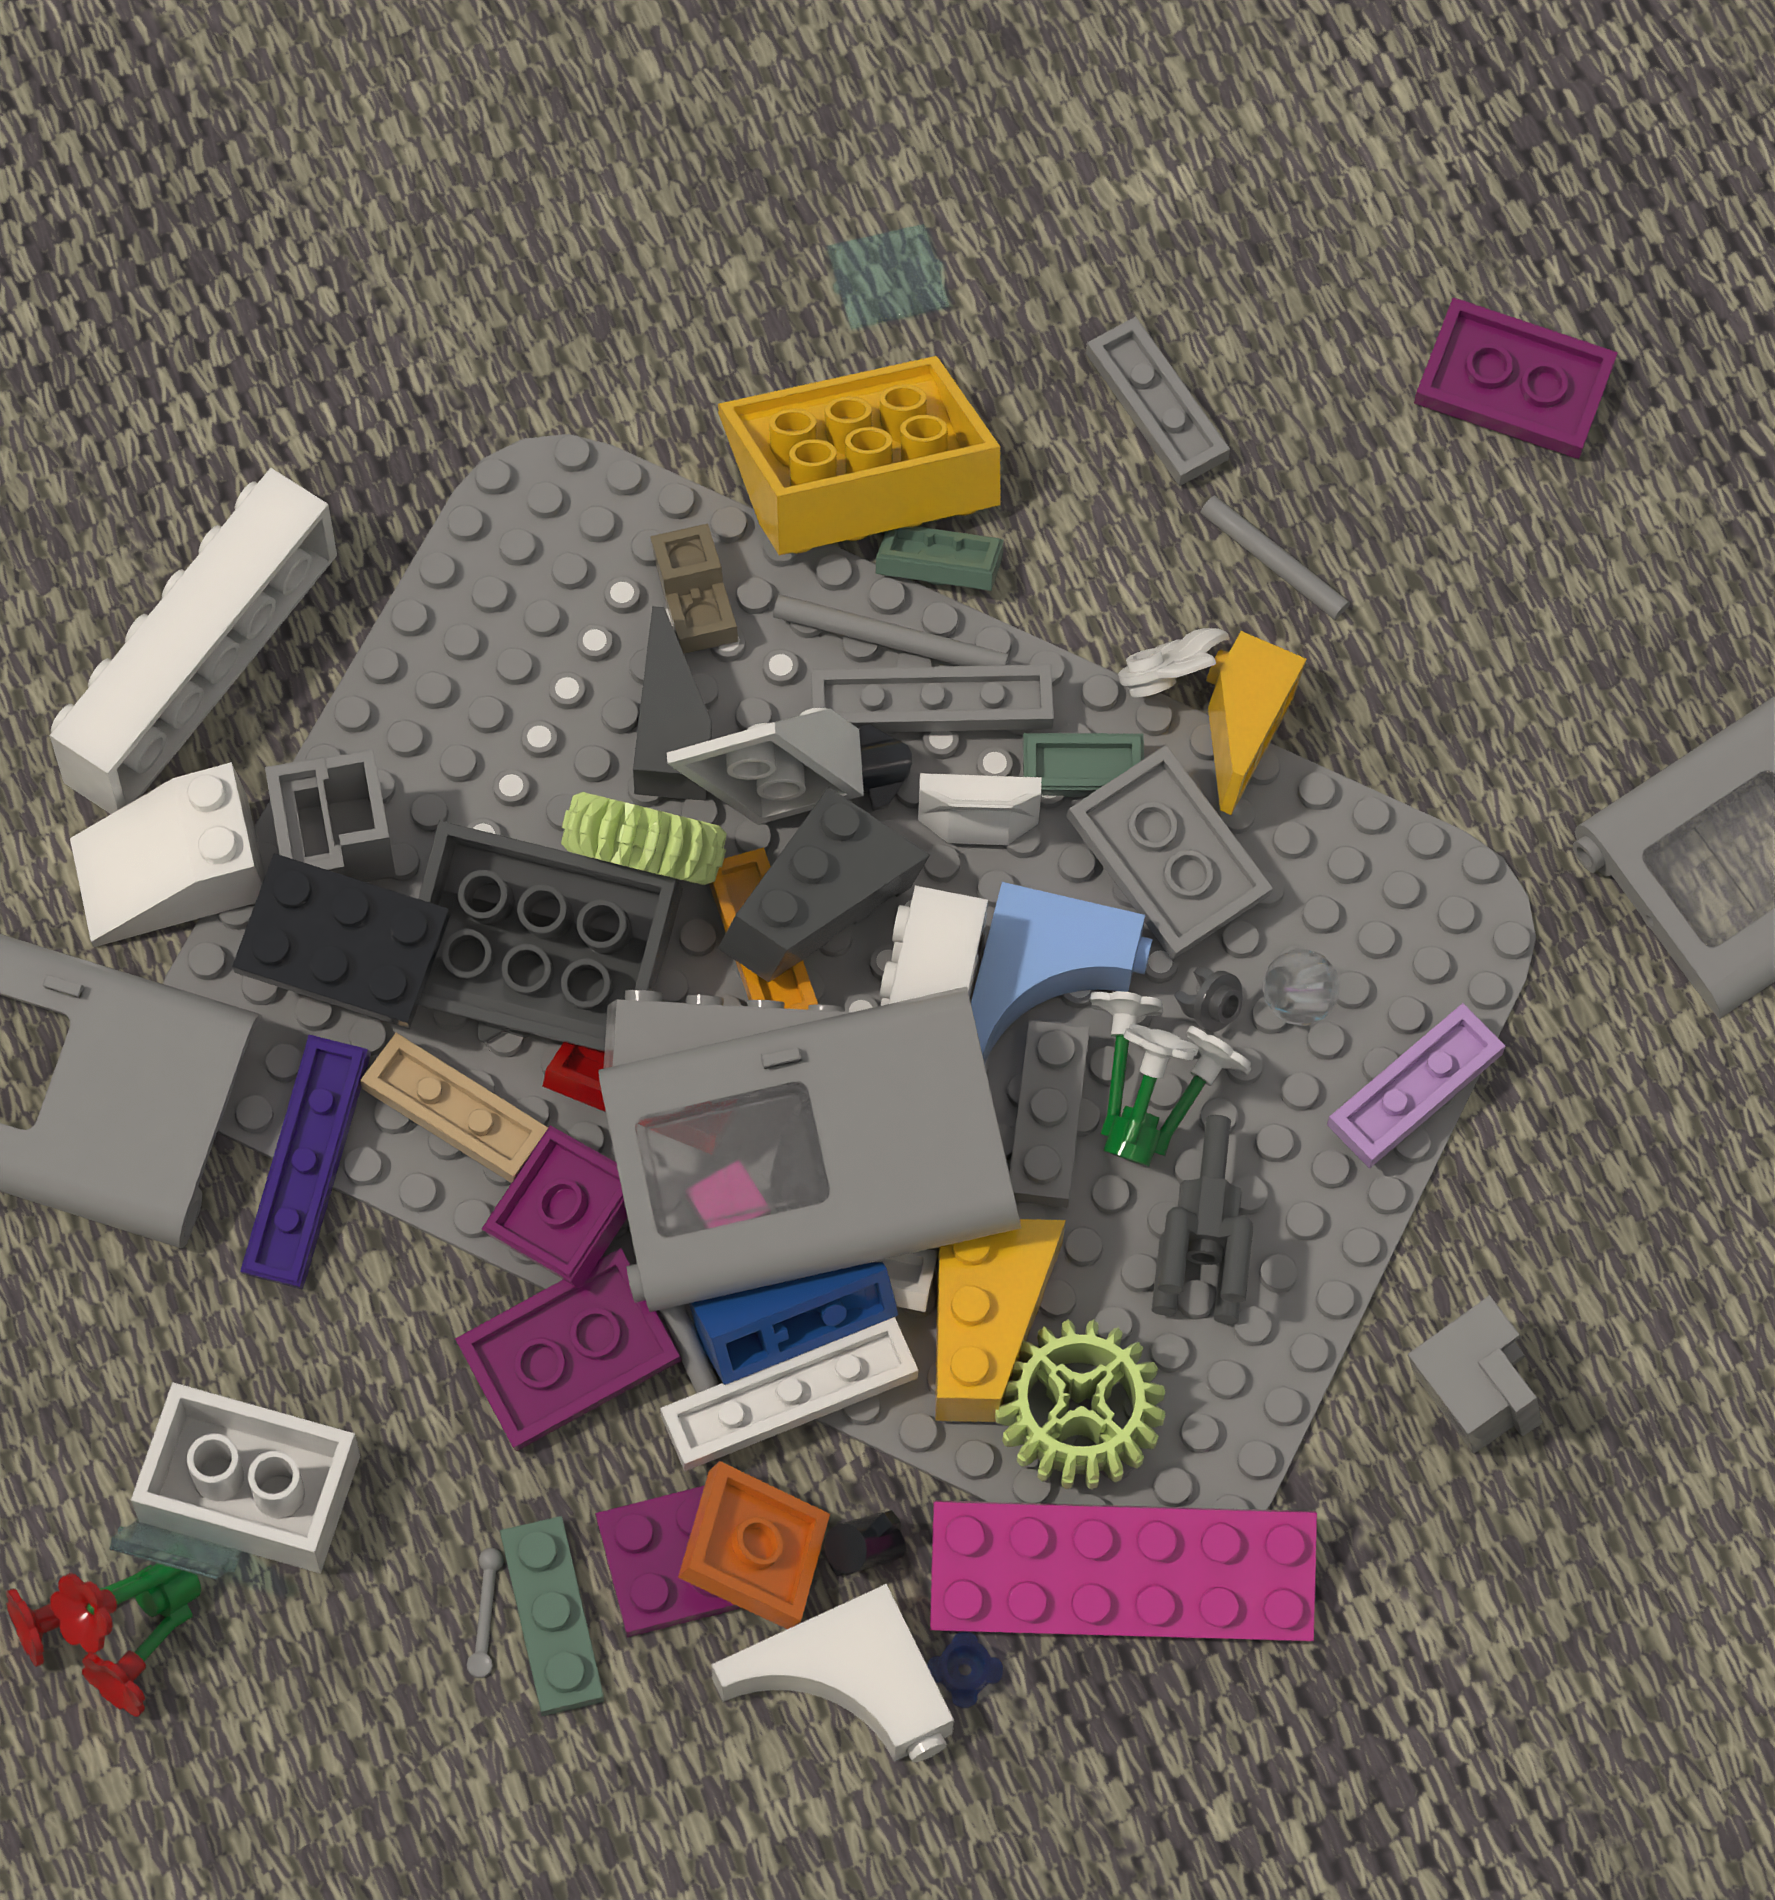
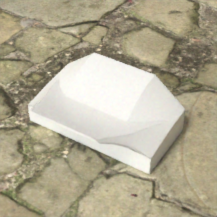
(979, 807)

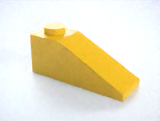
(1246, 708)

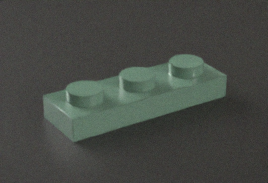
(552, 1616)

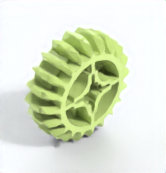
(643, 838)
(1113, 1366)

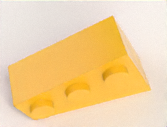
(986, 1311)

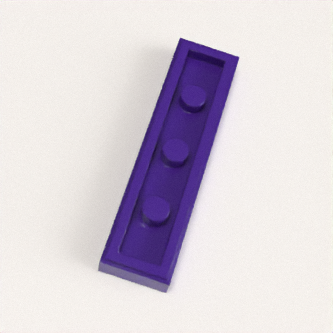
(305, 1162)

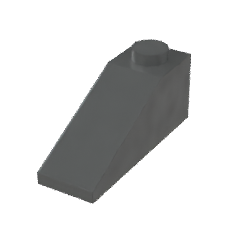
(669, 715)

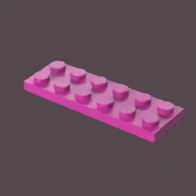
(1123, 1570)

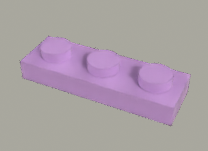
(1416, 1085)

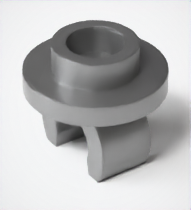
(1216, 1001)

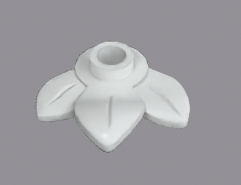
(1158, 667)

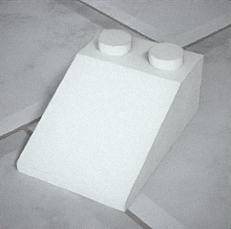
(778, 765)
(169, 857)

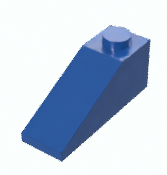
(789, 1318)

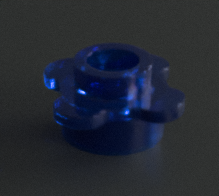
(965, 1651)

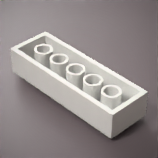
(193, 642)

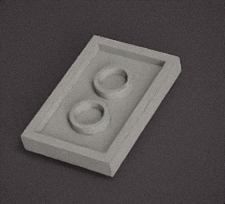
(1169, 852)

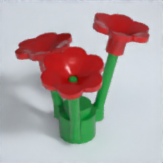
(85, 1620)

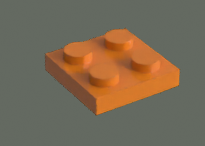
(754, 1545)

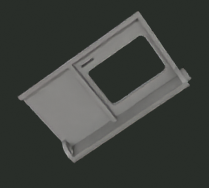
(128, 1096)

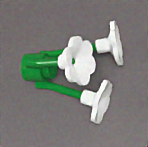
(1135, 1132)

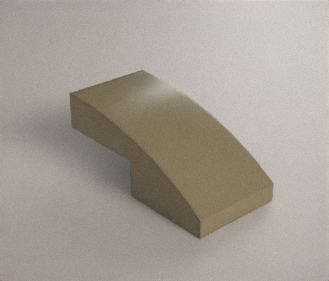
(694, 588)

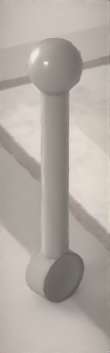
(480, 1664)

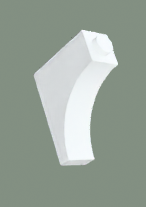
(858, 1659)

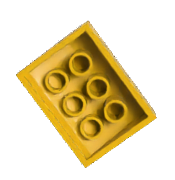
(862, 455)

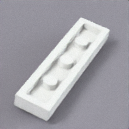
(788, 1394)

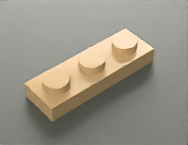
(453, 1107)

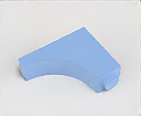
(1050, 948)

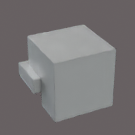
(332, 814)
(1473, 1376)

